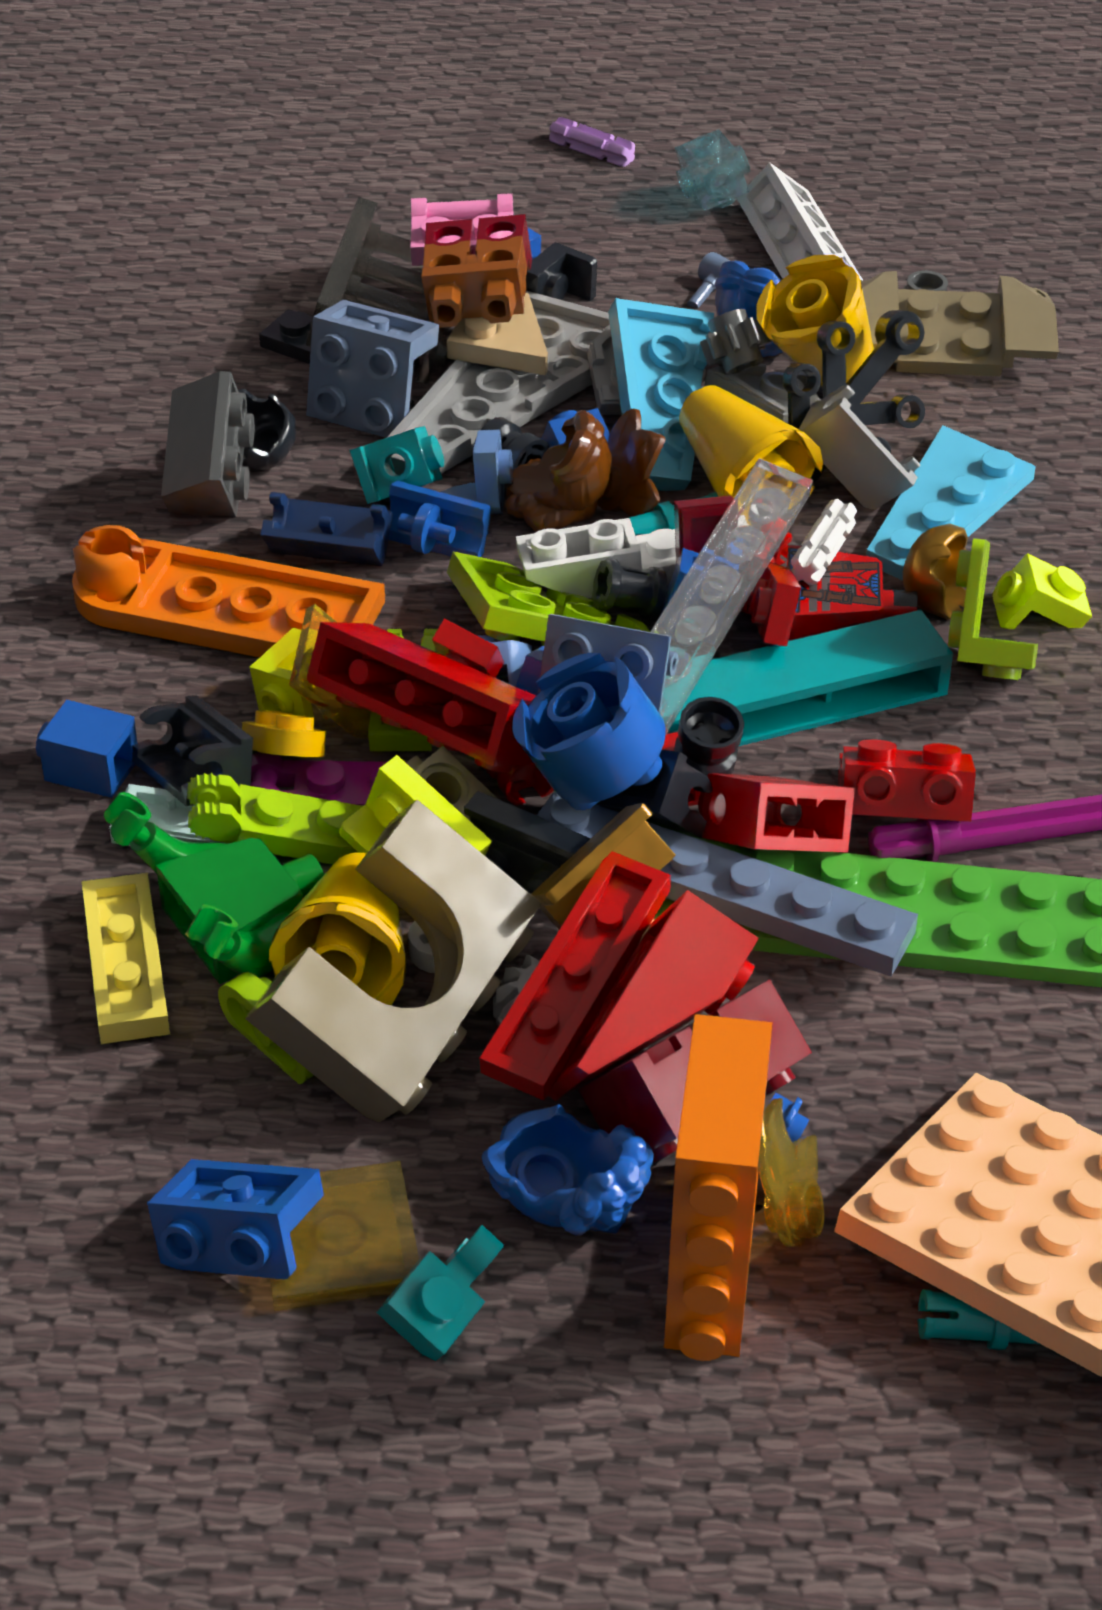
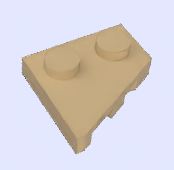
(504, 345)

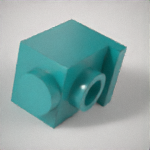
(375, 468)

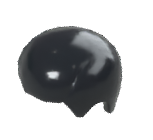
(272, 435)

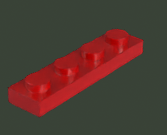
(575, 975)

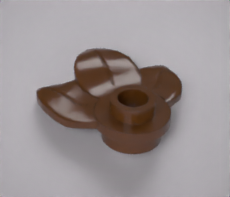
(633, 458)

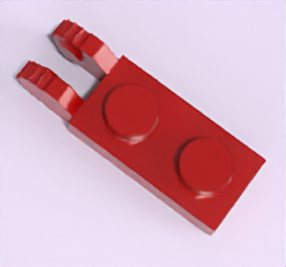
(774, 604)

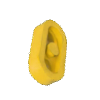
(285, 734)

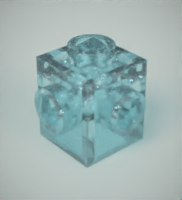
(712, 170)

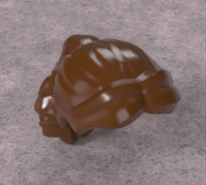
(566, 480)

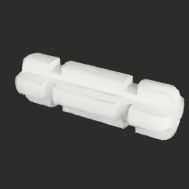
(823, 541)

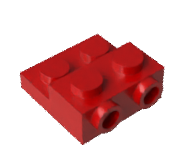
(909, 782)

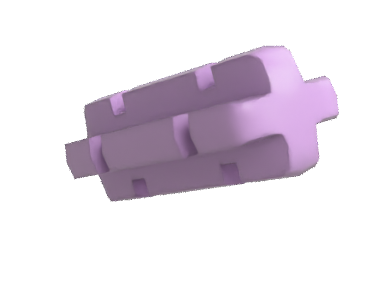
(592, 142)

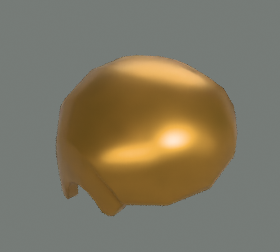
(933, 569)

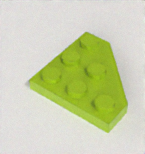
(517, 607)

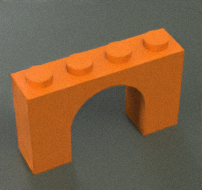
(716, 1185)

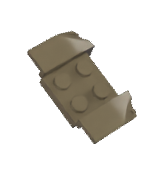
(968, 329)

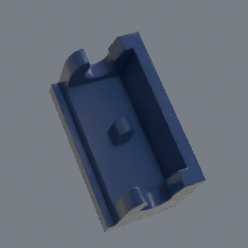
(327, 530)

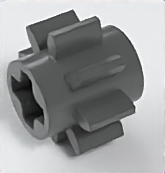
(734, 342)

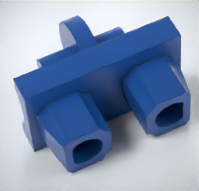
(437, 521)

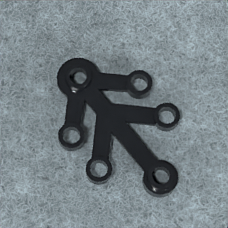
(864, 379)

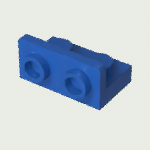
(233, 1217)

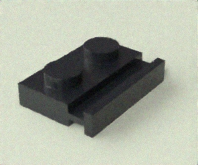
(522, 842)

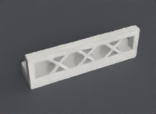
(788, 220)

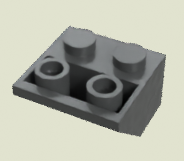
(207, 448)

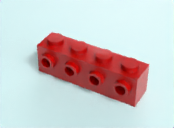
(420, 692)

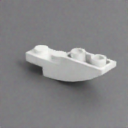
(570, 556)

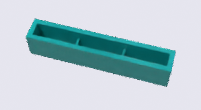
(830, 676)

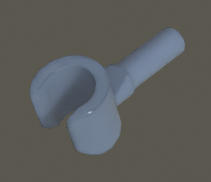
(708, 272)

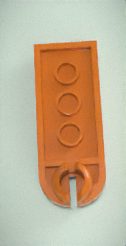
(206, 594)

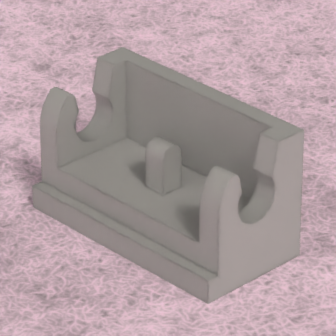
(855, 452)

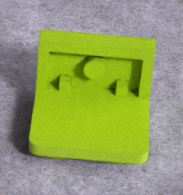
(999, 657)

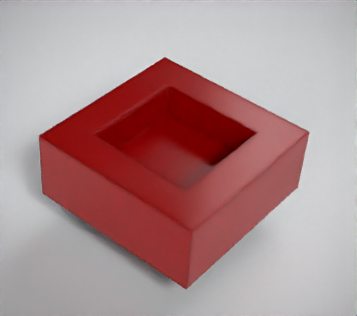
(467, 648)

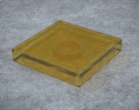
(352, 1240)

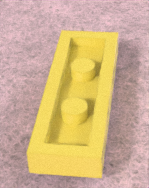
(125, 958)

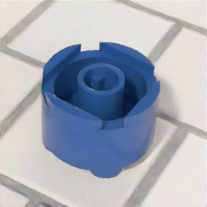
(591, 730)

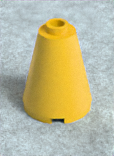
(812, 294)
(734, 434)
(350, 928)

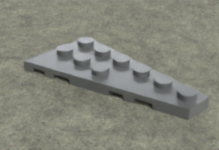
(477, 393)

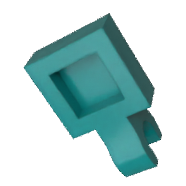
(435, 1297)

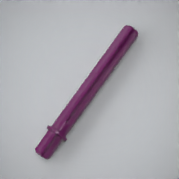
(987, 829)

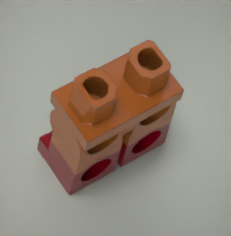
(476, 276)

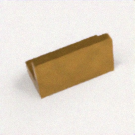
(625, 835)

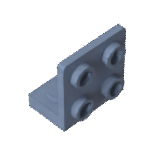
(364, 365)

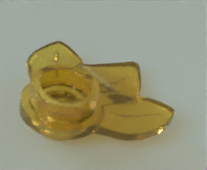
(789, 1180)

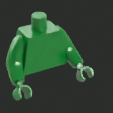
(217, 894)

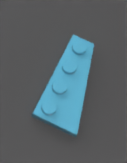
(656, 371)
(955, 485)

